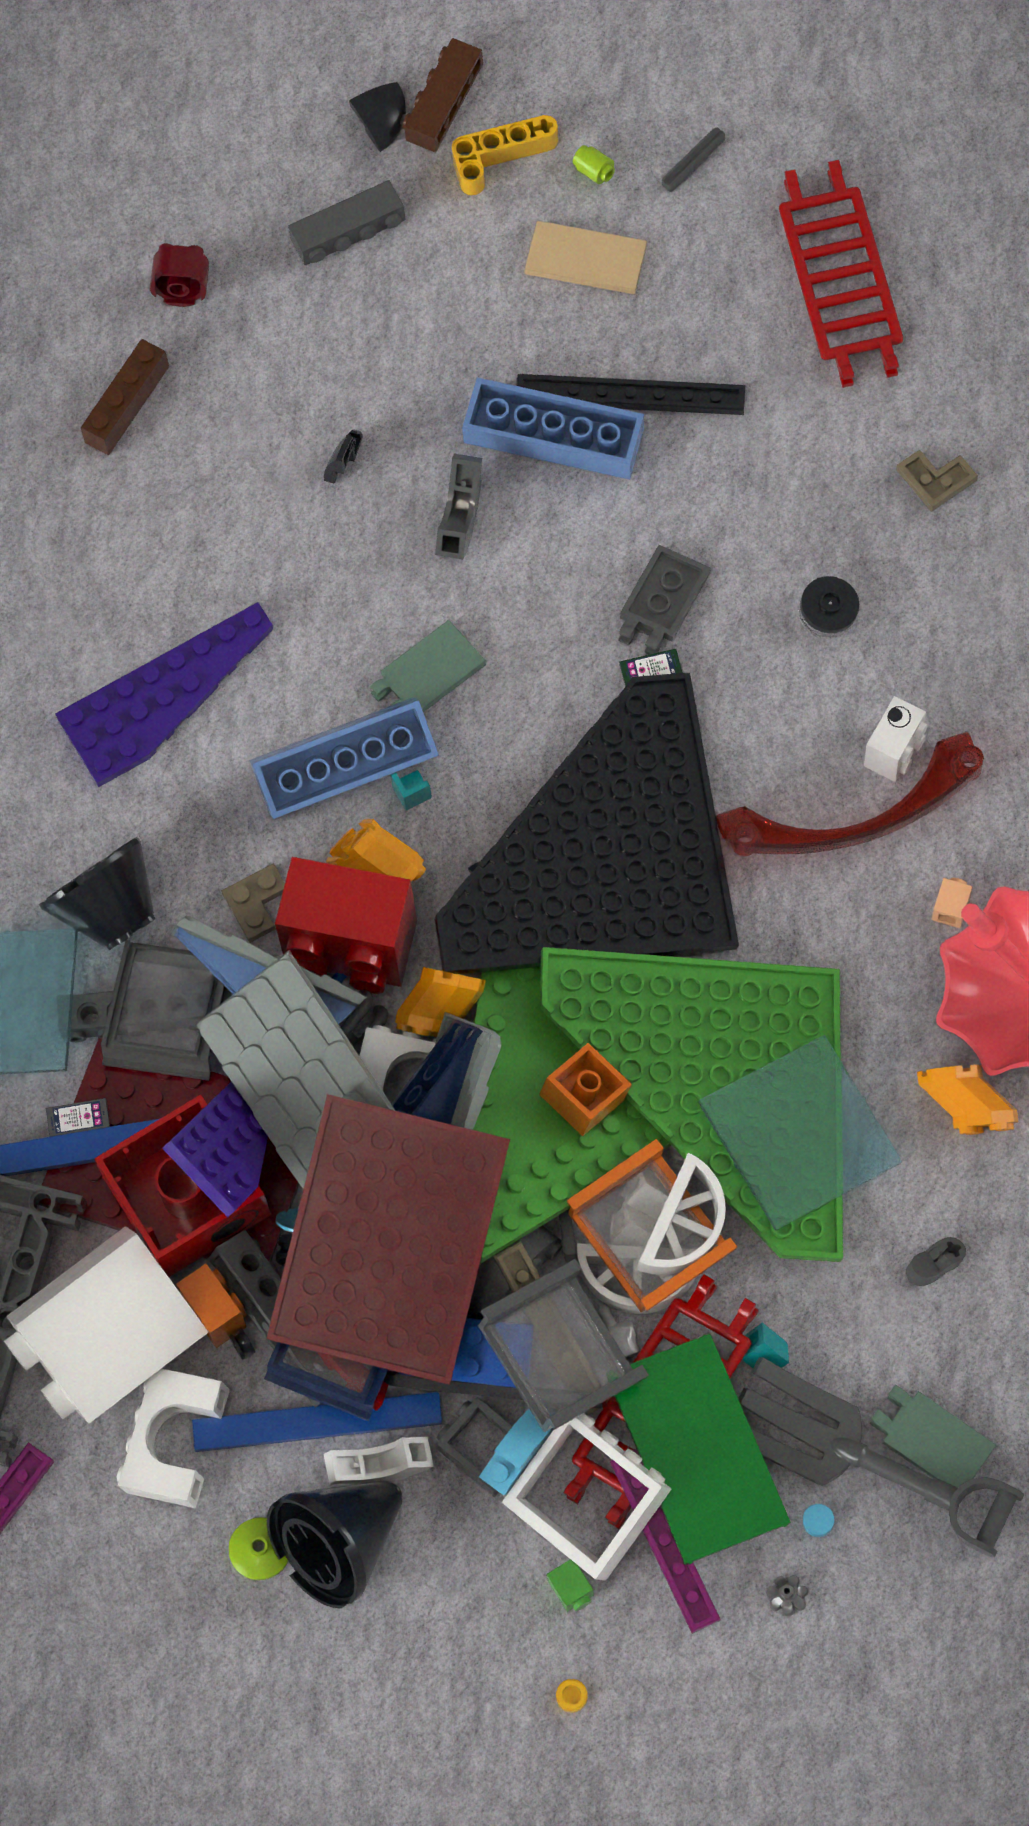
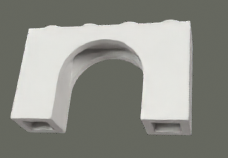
(384, 1050)
(165, 1396)

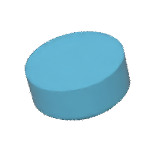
(818, 1520)

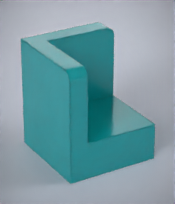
(411, 789)
(768, 1345)

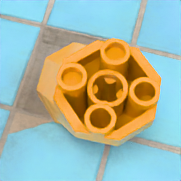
(377, 852)
(435, 995)
(968, 1099)

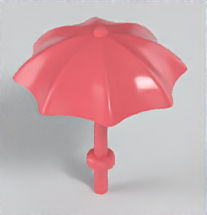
(989, 981)

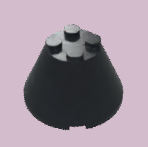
(107, 899)

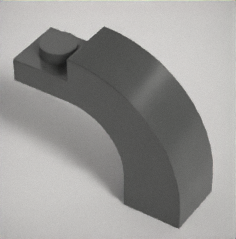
(461, 507)

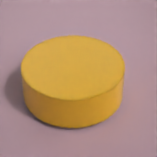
(571, 1695)

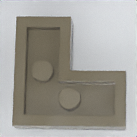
(935, 485)
(248, 897)

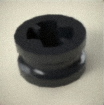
(242, 1344)

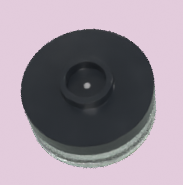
(828, 607)

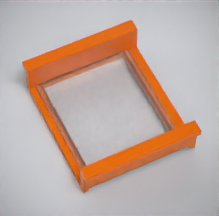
(620, 1215)

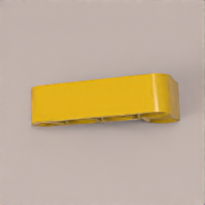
(545, 138)

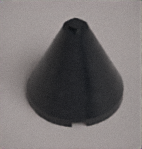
(334, 1537)

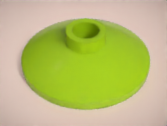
(246, 1560)

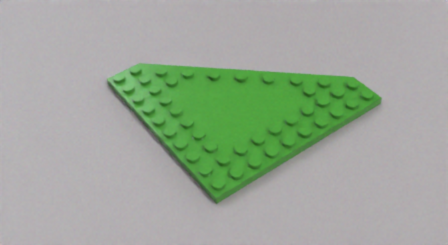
(689, 1030)
(545, 1153)

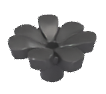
(789, 1600)

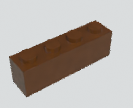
(443, 94)
(125, 396)

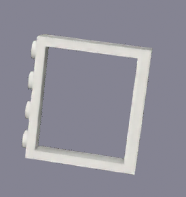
(598, 1568)

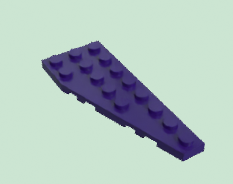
(142, 709)
(222, 1150)

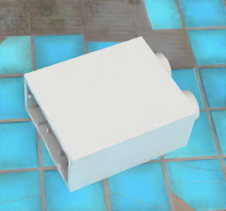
(103, 1327)

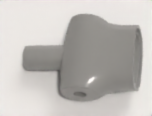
(621, 1332)

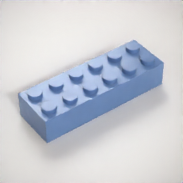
(553, 428)
(344, 757)

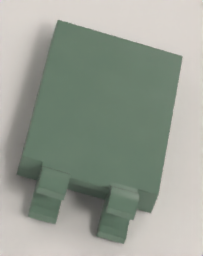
(430, 668)
(932, 1438)

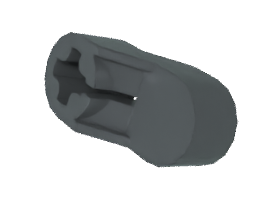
(948, 1254)

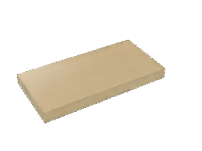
(585, 257)

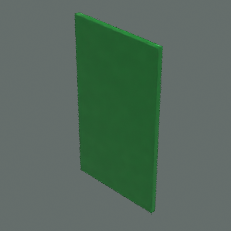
(702, 1444)

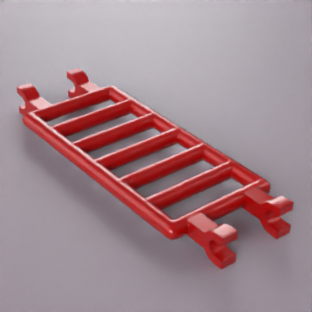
(874, 265)
(692, 1309)

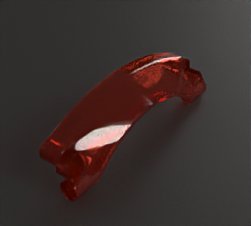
(940, 782)

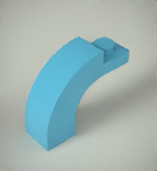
(514, 1453)

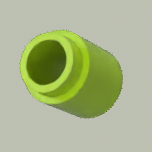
(594, 164)

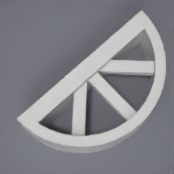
(673, 1205)
(588, 1255)

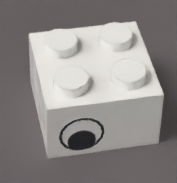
(895, 739)

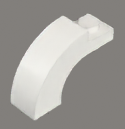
(385, 1462)

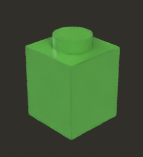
(570, 1586)

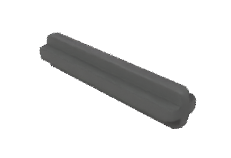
(693, 159)

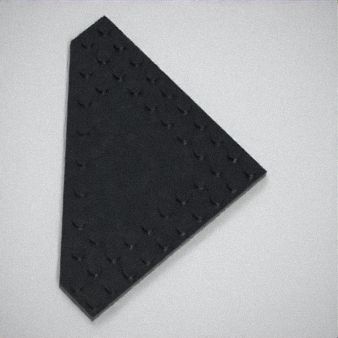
(607, 851)

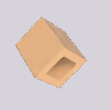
(951, 899)

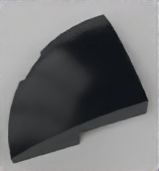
(381, 113)
(344, 451)

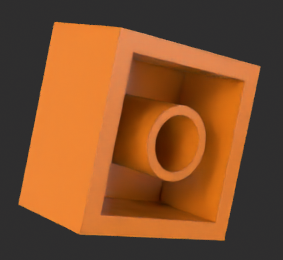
(585, 1089)
(210, 1301)

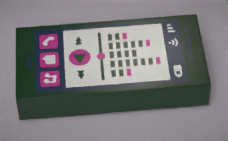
(653, 664)

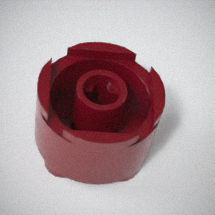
(179, 274)

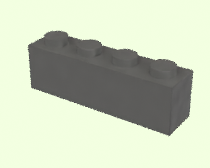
(347, 223)

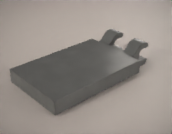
(662, 598)

